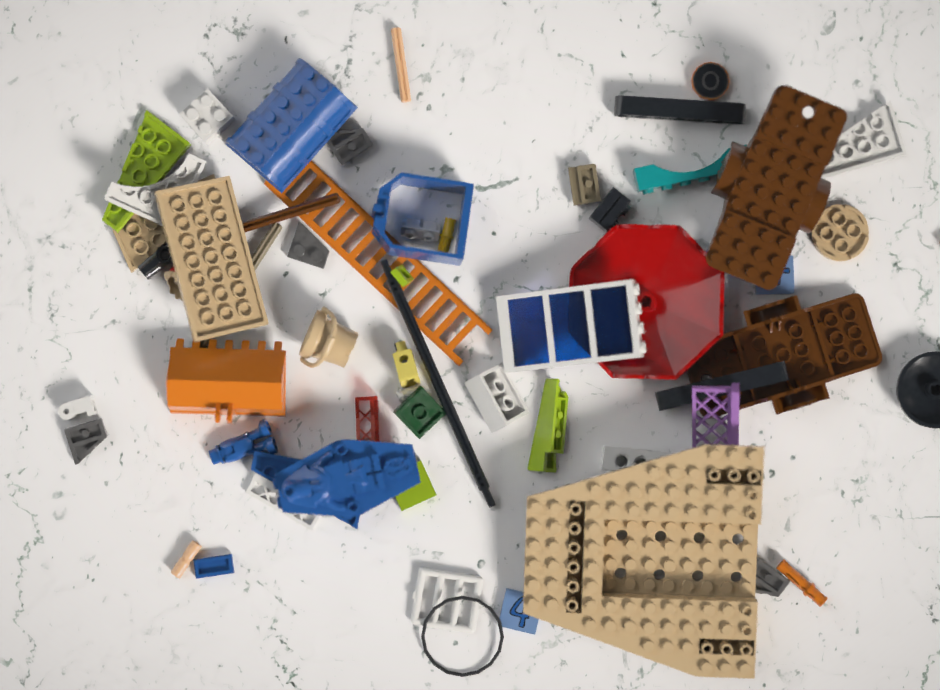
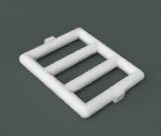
(452, 624)

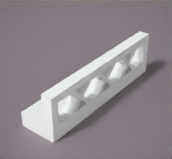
(269, 485)

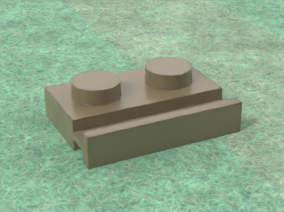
(584, 184)

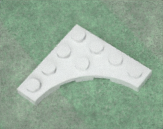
(142, 199)

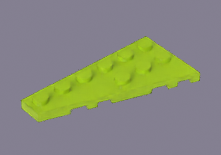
(147, 163)

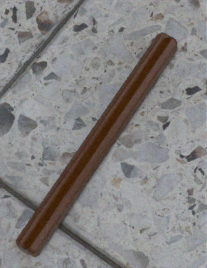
(291, 212)

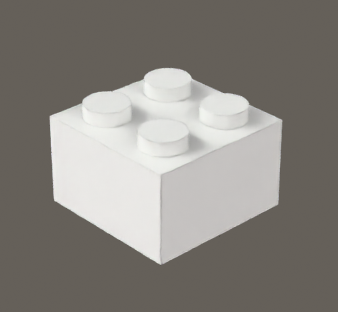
(207, 116)

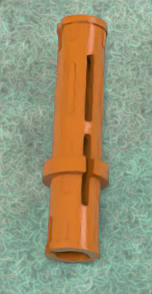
(804, 585)

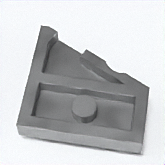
(349, 144)

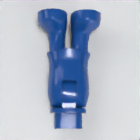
(243, 445)

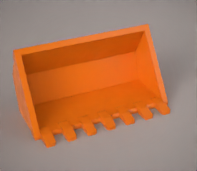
(227, 380)

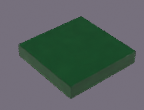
(419, 412)

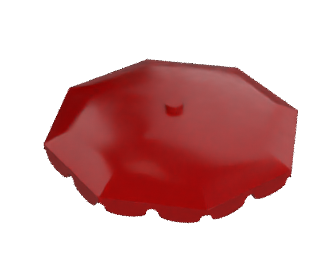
(677, 295)

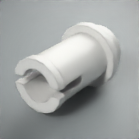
(405, 393)

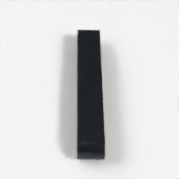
(679, 109)
(747, 380)

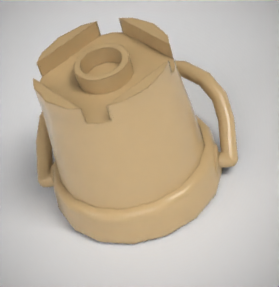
(327, 340)

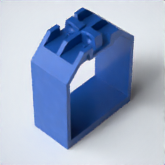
(380, 213)

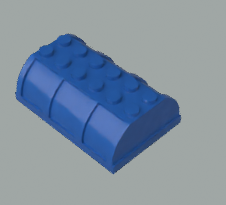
(291, 125)

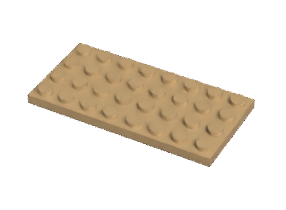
(211, 258)

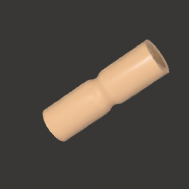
(185, 560)

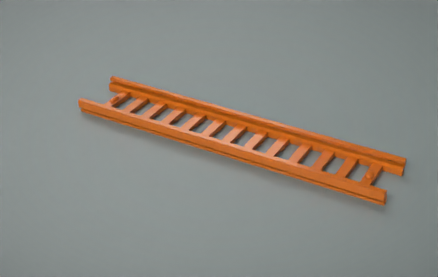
(364, 270)

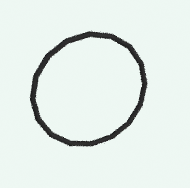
(470, 599)

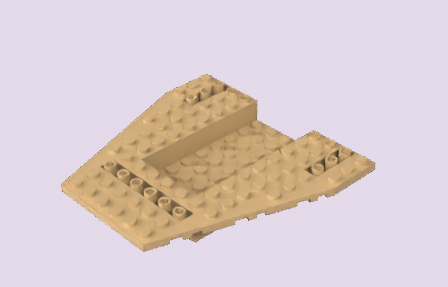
(674, 620)

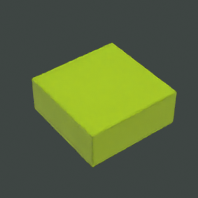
(402, 275)

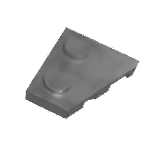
(307, 248)
(85, 438)
(769, 580)

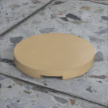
(840, 233)

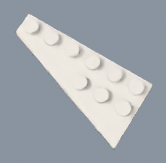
(867, 143)

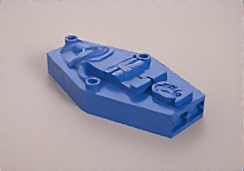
(347, 478)

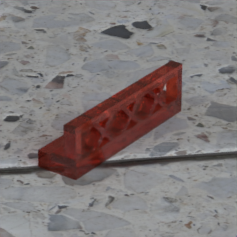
(374, 414)

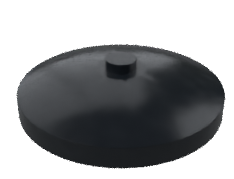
(920, 389)

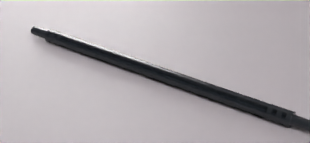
(438, 384)

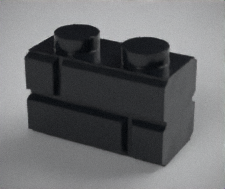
(610, 209)

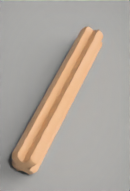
(400, 64)

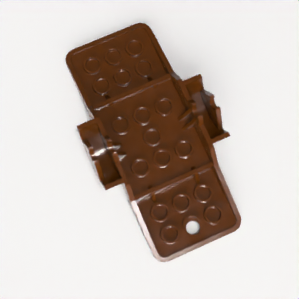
(774, 187)
(813, 341)

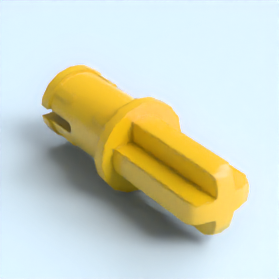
(447, 235)

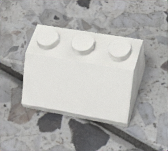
(496, 397)

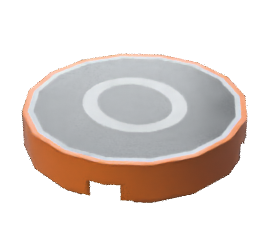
(710, 81)

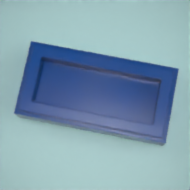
(213, 566)

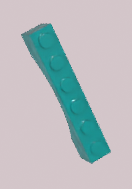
(653, 177)

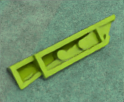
(550, 428)

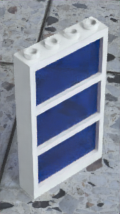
(570, 326)

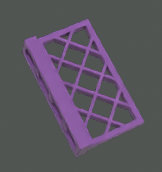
(732, 414)

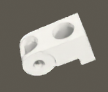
(73, 408)

